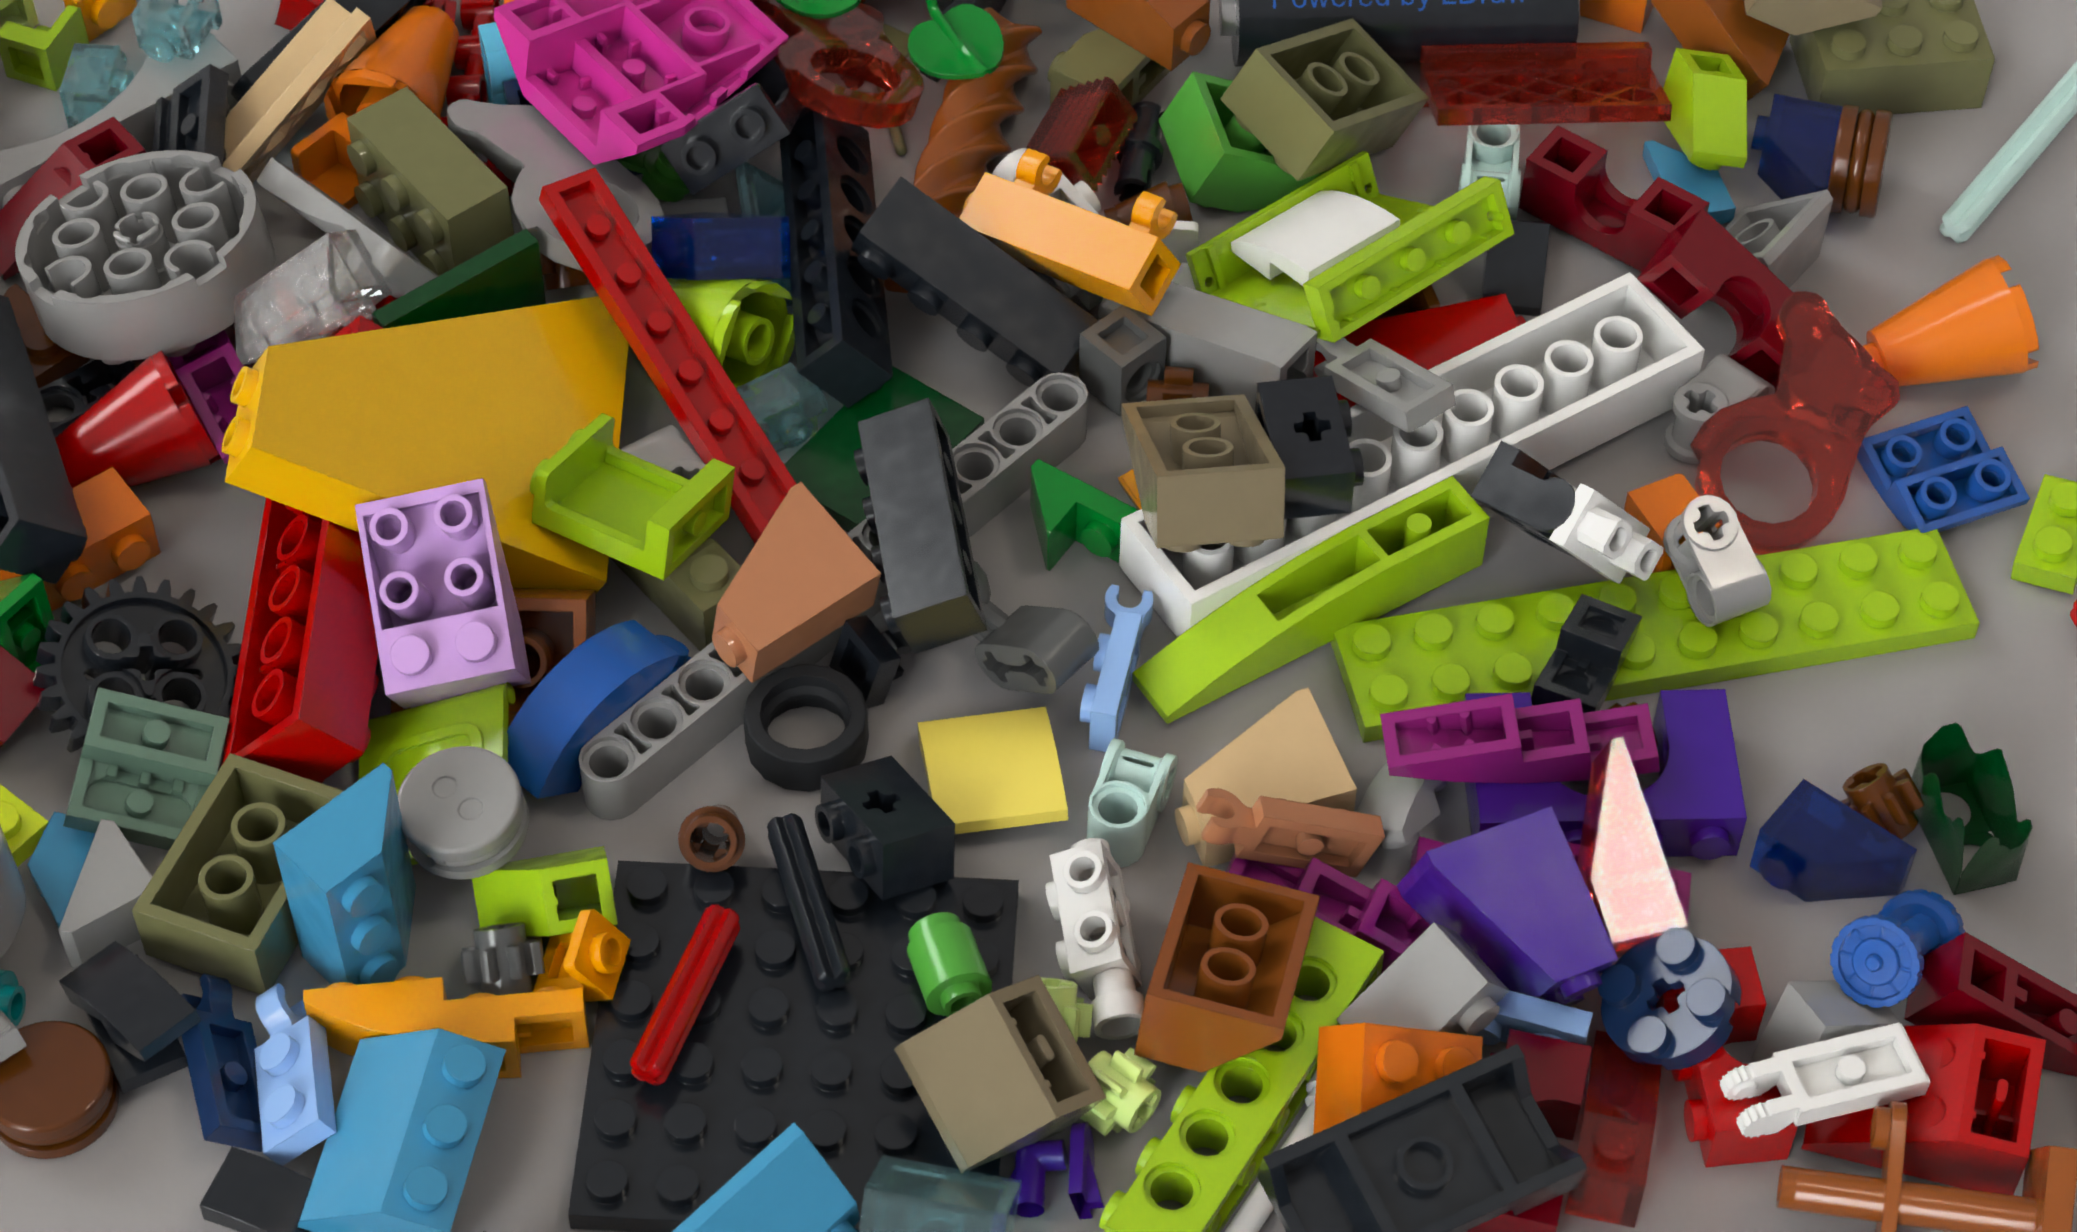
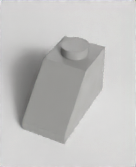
(1432, 987)

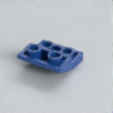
(1940, 472)

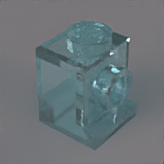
(172, 29)
(92, 80)
(785, 406)

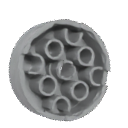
(144, 255)

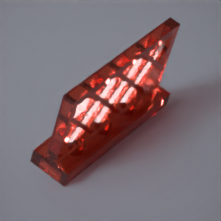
(1542, 83)

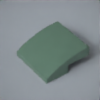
(144, 767)

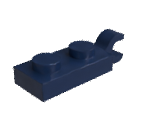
(223, 1068)

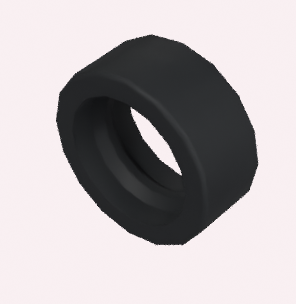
(797, 688)

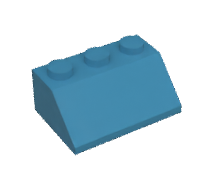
(351, 883)
(403, 1134)
(779, 1191)

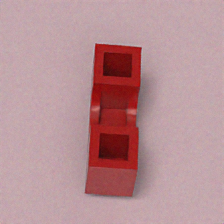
(1707, 1112)

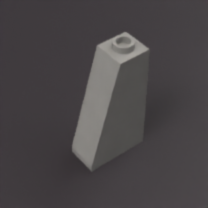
(1228, 341)

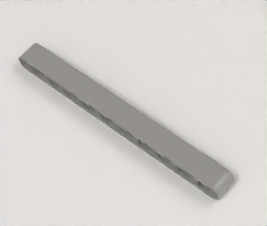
(709, 698)

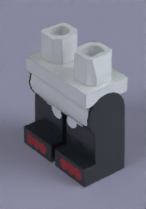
(1565, 516)

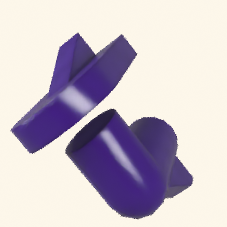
(1051, 1155)

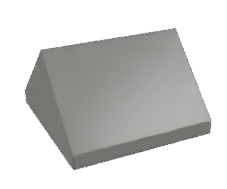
(1785, 232)

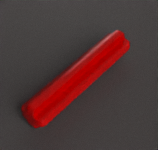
(685, 995)

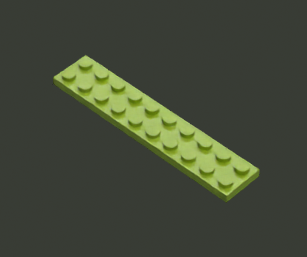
(1823, 609)

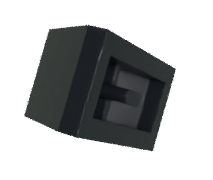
(1518, 267)

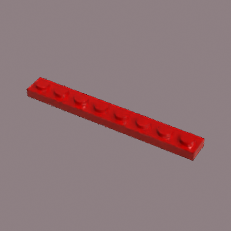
(668, 343)

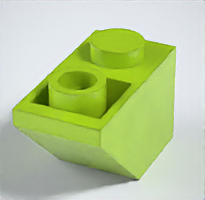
(1708, 108)
(546, 892)

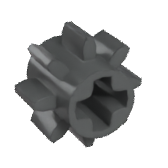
(503, 959)

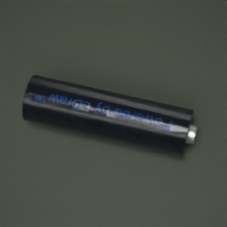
(1401, 25)

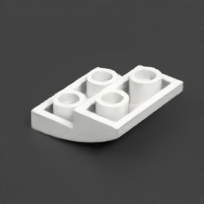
(1314, 235)

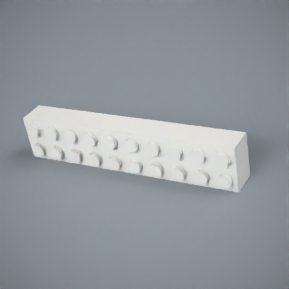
(1539, 387)

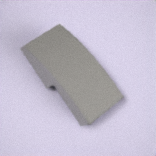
(1403, 804)

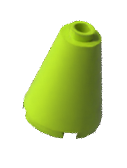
(741, 323)

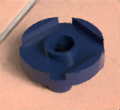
(1649, 971)

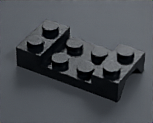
(1427, 1158)

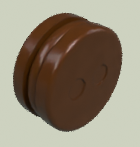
(1859, 160)
(56, 1091)

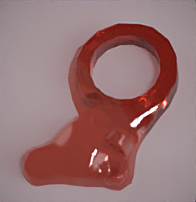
(855, 51)
(1821, 412)

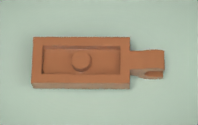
(1291, 831)

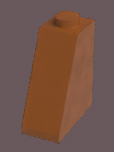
(1157, 28)
(1726, 29)

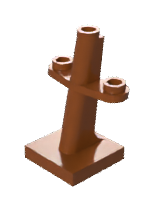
(2043, 1207)

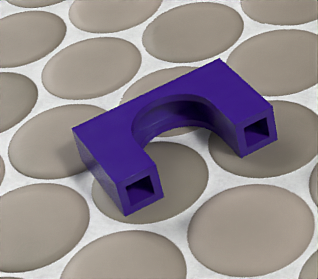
(1692, 804)

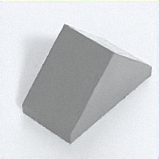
(104, 897)
(1816, 1013)

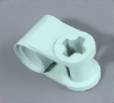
(1494, 154)
(1129, 799)

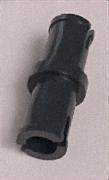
(1141, 152)

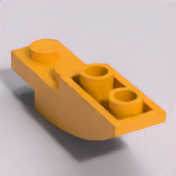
(517, 1022)

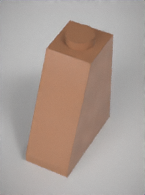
(792, 588)

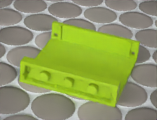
(1377, 277)

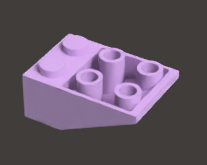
(440, 594)

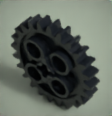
(138, 626)

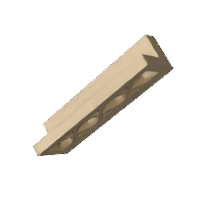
(293, 86)

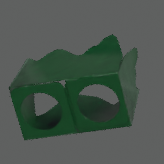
(1986, 786)

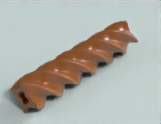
(968, 124)

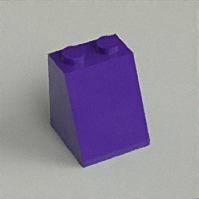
(1517, 906)

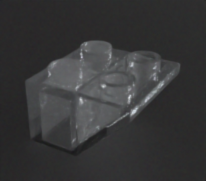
(308, 295)

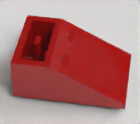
(1970, 1123)

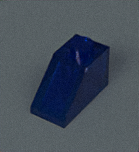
(1796, 145)
(721, 246)
(1829, 850)

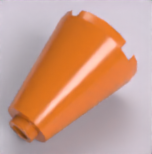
(410, 53)
(1959, 331)

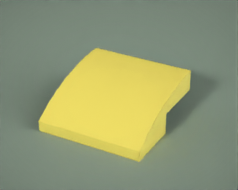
(994, 769)

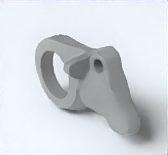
(536, 155)
(398, 268)

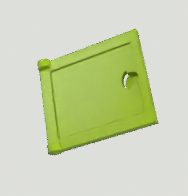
(417, 732)

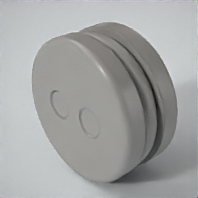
(463, 812)

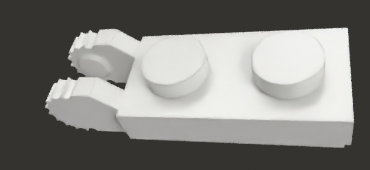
(1828, 1079)

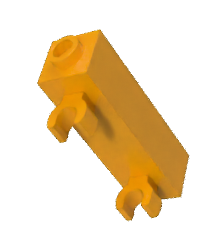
(1074, 243)

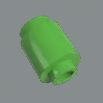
(947, 963)

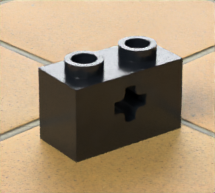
(1312, 441)
(886, 827)

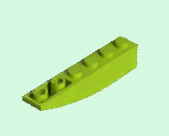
(1318, 593)

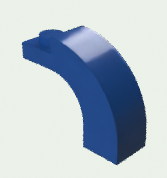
(583, 698)

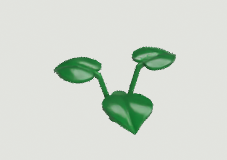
(951, 46)

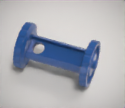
(1882, 955)

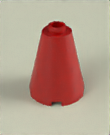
(139, 429)

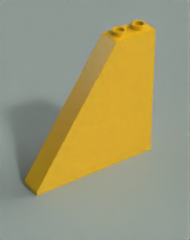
(430, 410)

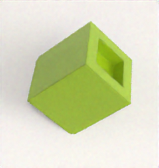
(42, 53)

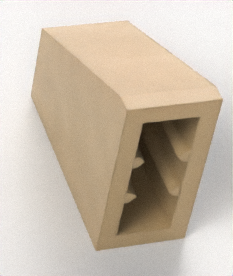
(1277, 757)

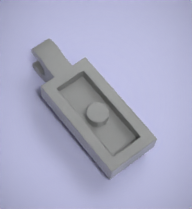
(1385, 382)

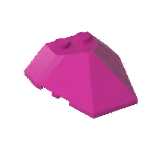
(632, 70)

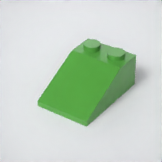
(1216, 156)

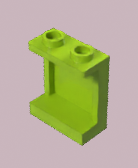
(628, 503)

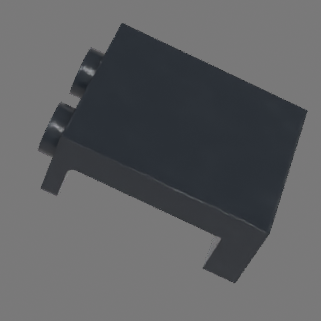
(736, 129)

